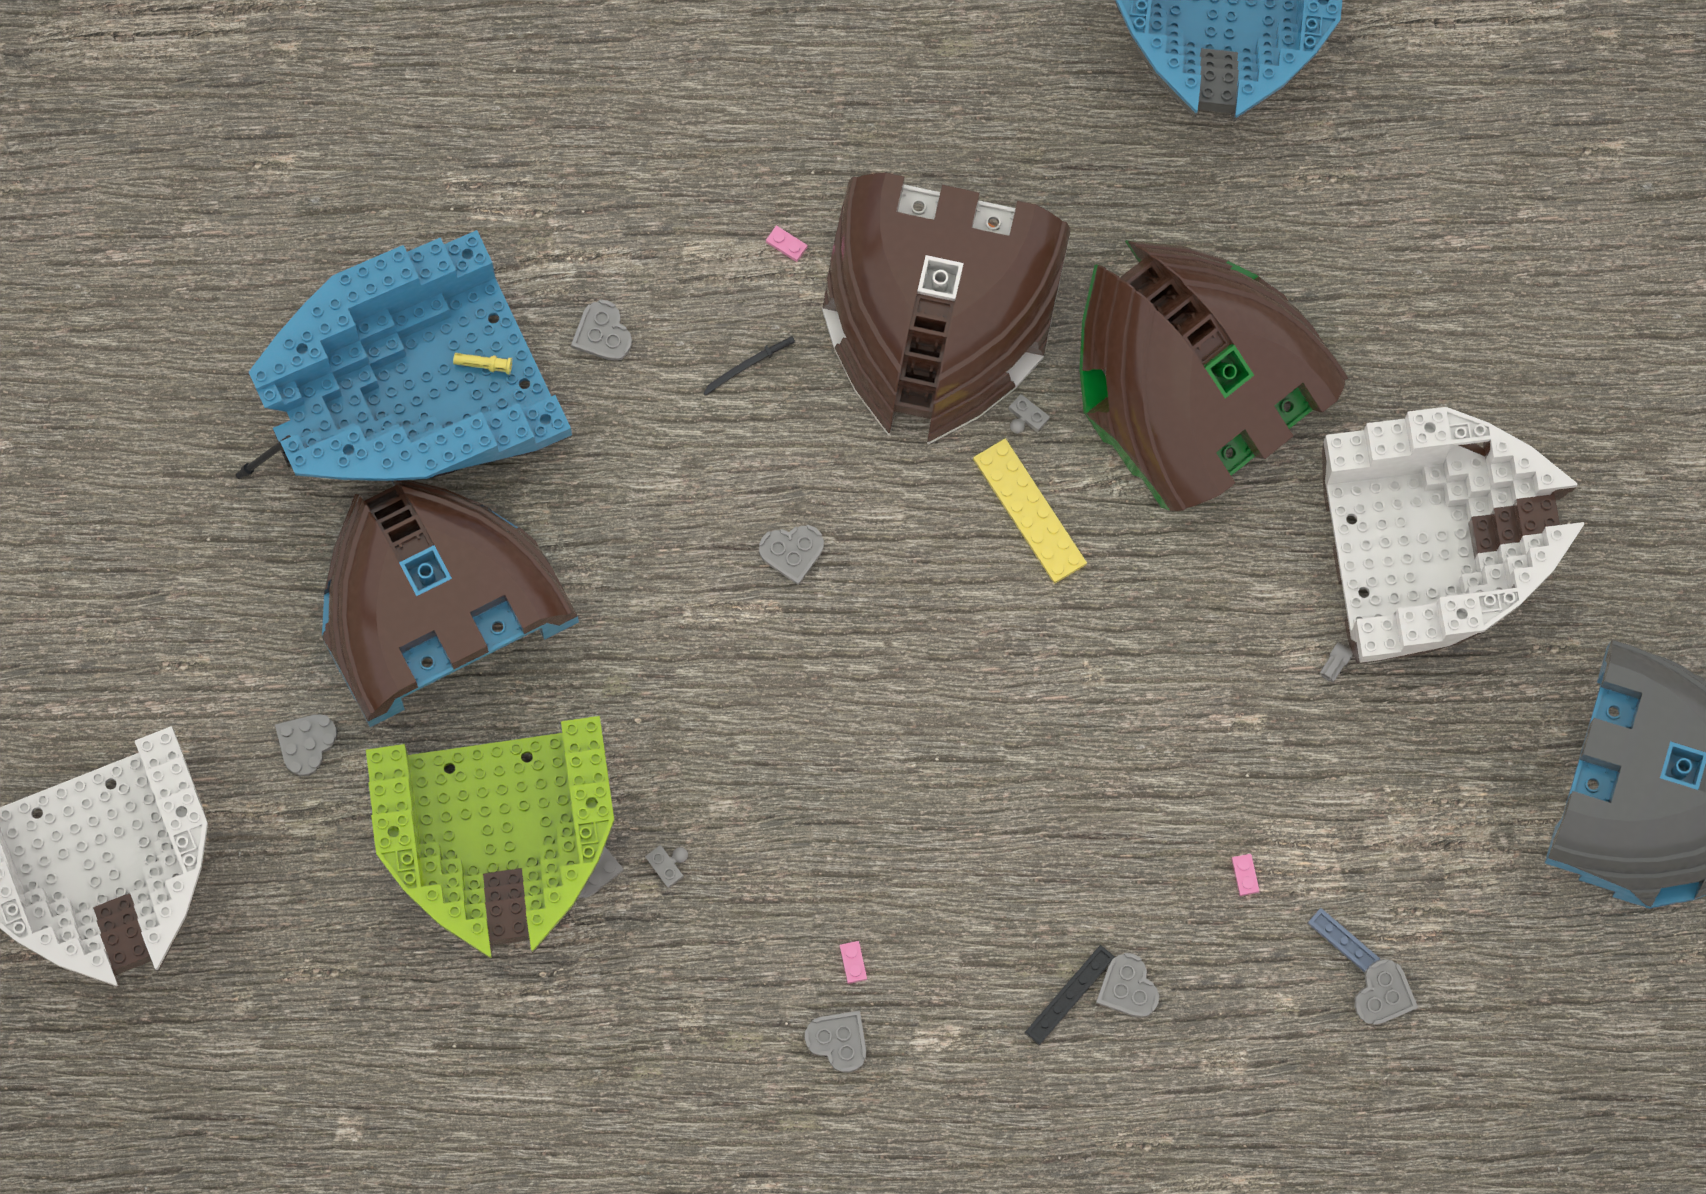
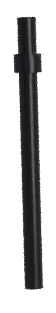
(248, 468)

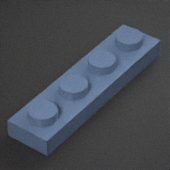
(1342, 940)

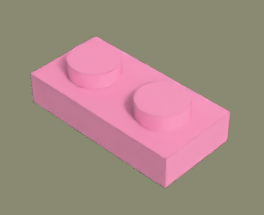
(786, 243)
(1245, 875)
(853, 962)

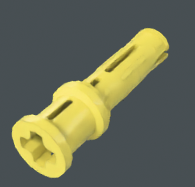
(491, 363)

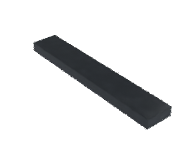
(1069, 995)

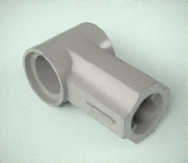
(1338, 659)

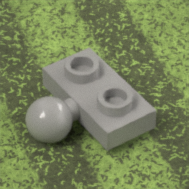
(1028, 414)
(665, 865)

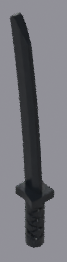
(767, 352)

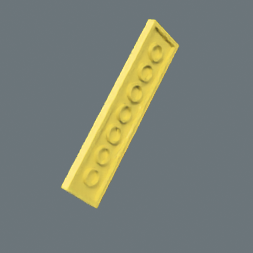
(1029, 511)

